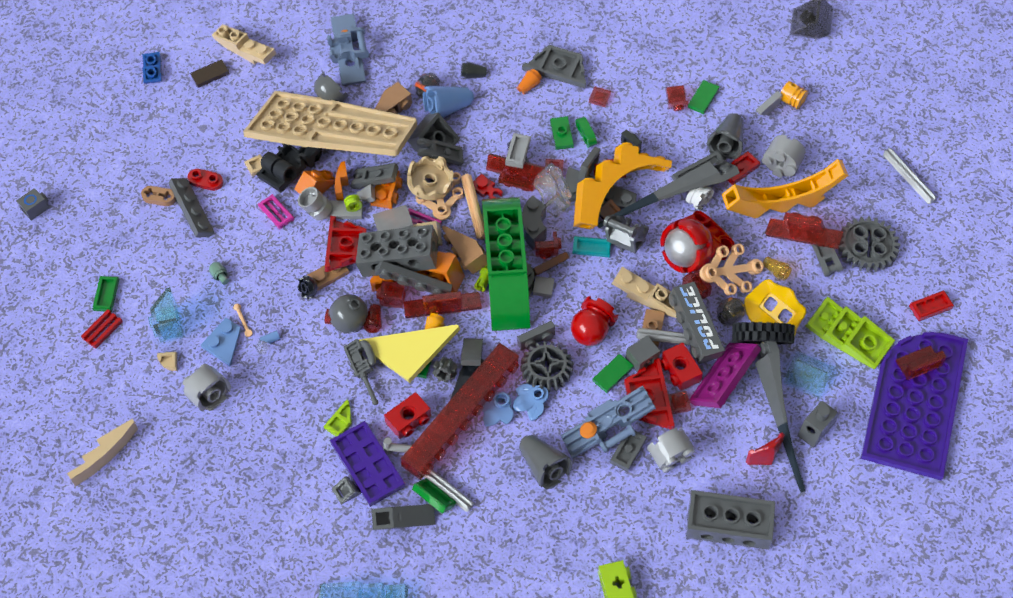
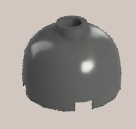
(328, 89)
(348, 313)

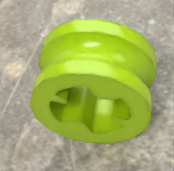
(352, 203)

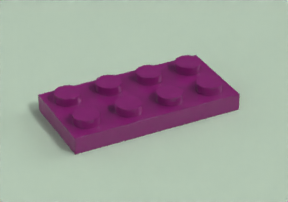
(725, 375)

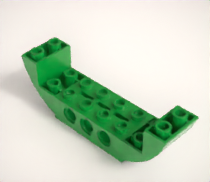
(506, 264)

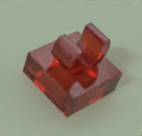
(679, 402)

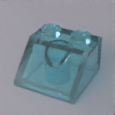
(165, 318)

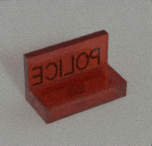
(920, 362)

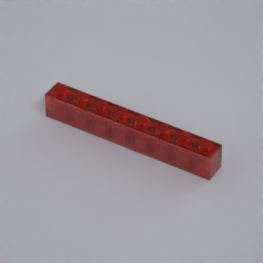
(460, 411)

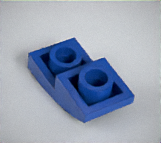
(152, 67)

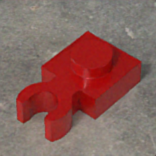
(485, 186)

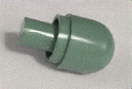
(218, 270)

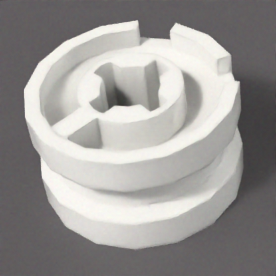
(699, 196)

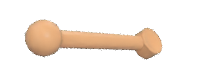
(248, 332)

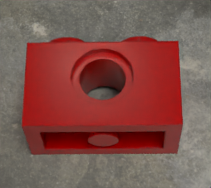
(681, 357)
(411, 406)

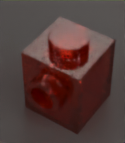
(703, 287)
(391, 294)

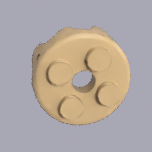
(429, 168)

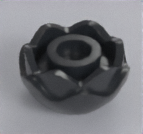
(307, 286)

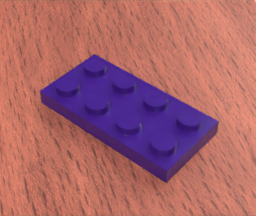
(367, 463)

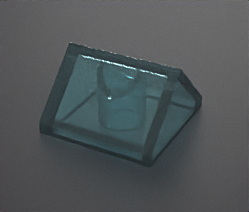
(808, 374)

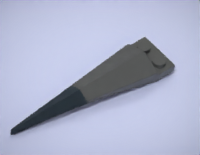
(700, 177)
(770, 375)

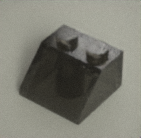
(812, 19)

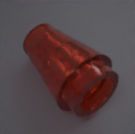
(373, 319)

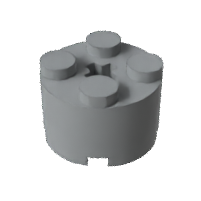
(784, 156)
(206, 388)
(671, 448)

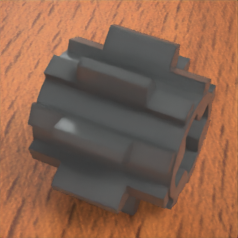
(445, 369)

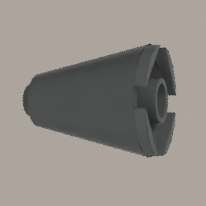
(728, 137)
(545, 461)

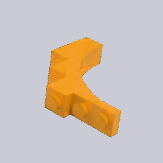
(592, 191)
(807, 192)

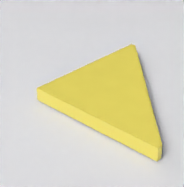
(411, 351)

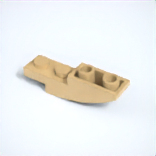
(243, 46)
(643, 292)

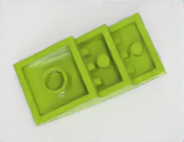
(850, 333)

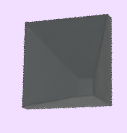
(347, 488)

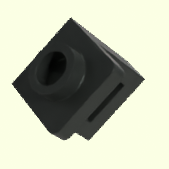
(629, 137)

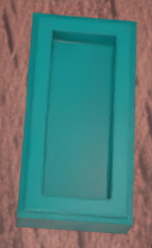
(591, 246)

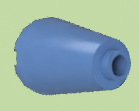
(446, 99)

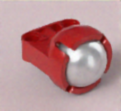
(693, 242)

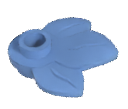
(528, 402)
(495, 412)

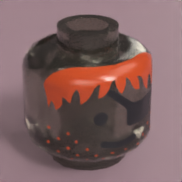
(424, 81)

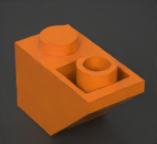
(320, 179)

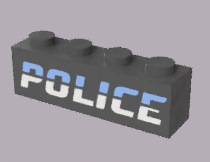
(696, 323)

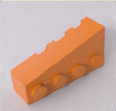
(447, 270)

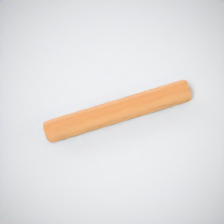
(473, 206)

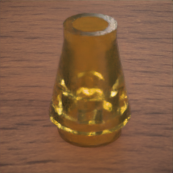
(778, 268)

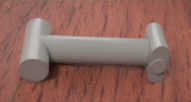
(388, 446)

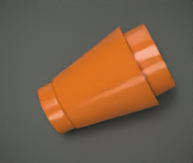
(529, 81)

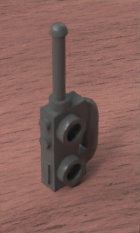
(360, 365)

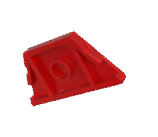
(341, 244)
(654, 383)

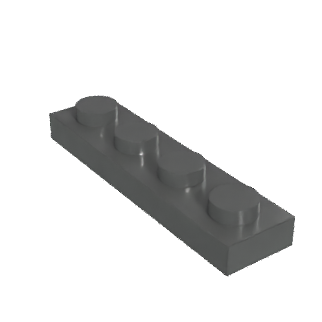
(191, 207)
(411, 278)

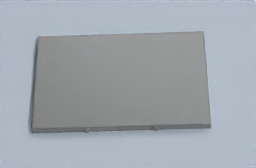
(393, 219)

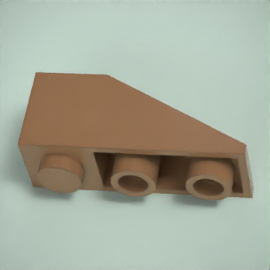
(395, 99)
(468, 249)

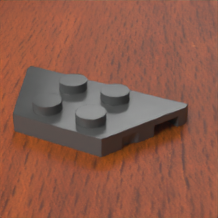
(558, 65)

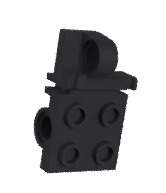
(284, 167)

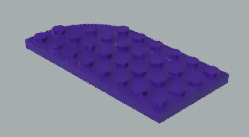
(915, 417)

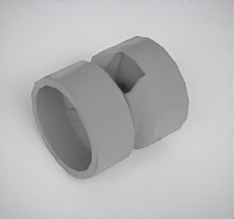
(314, 203)

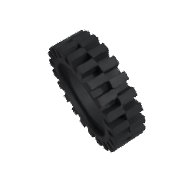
(757, 332)

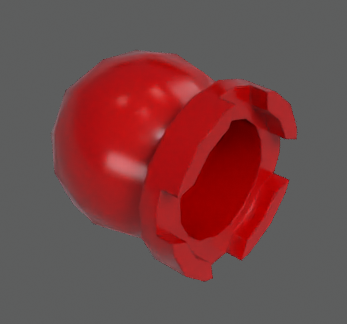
(592, 322)

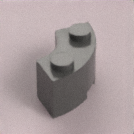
(532, 217)

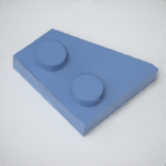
(223, 341)

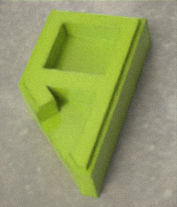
(340, 420)

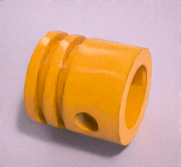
(793, 94)

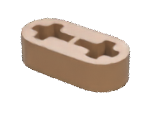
(158, 196)

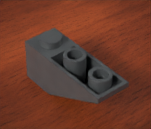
(402, 516)

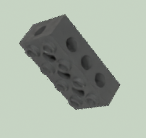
(405, 247)
(725, 507)

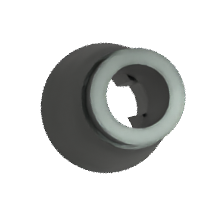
(472, 70)

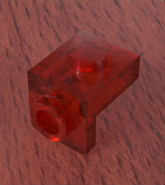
(676, 98)
(548, 248)

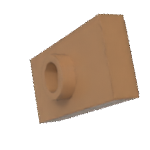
(653, 320)

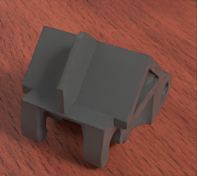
(622, 235)

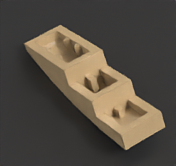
(109, 447)

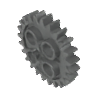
(886, 244)

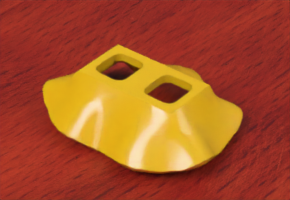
(785, 297)

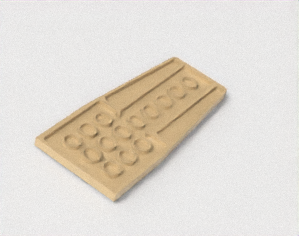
(330, 125)

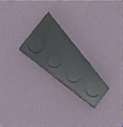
(618, 195)

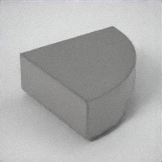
(367, 193)

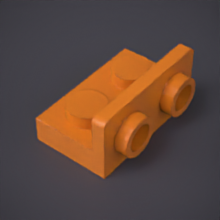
(387, 194)

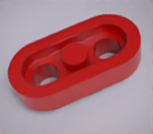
(204, 179)

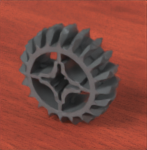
(532, 369)

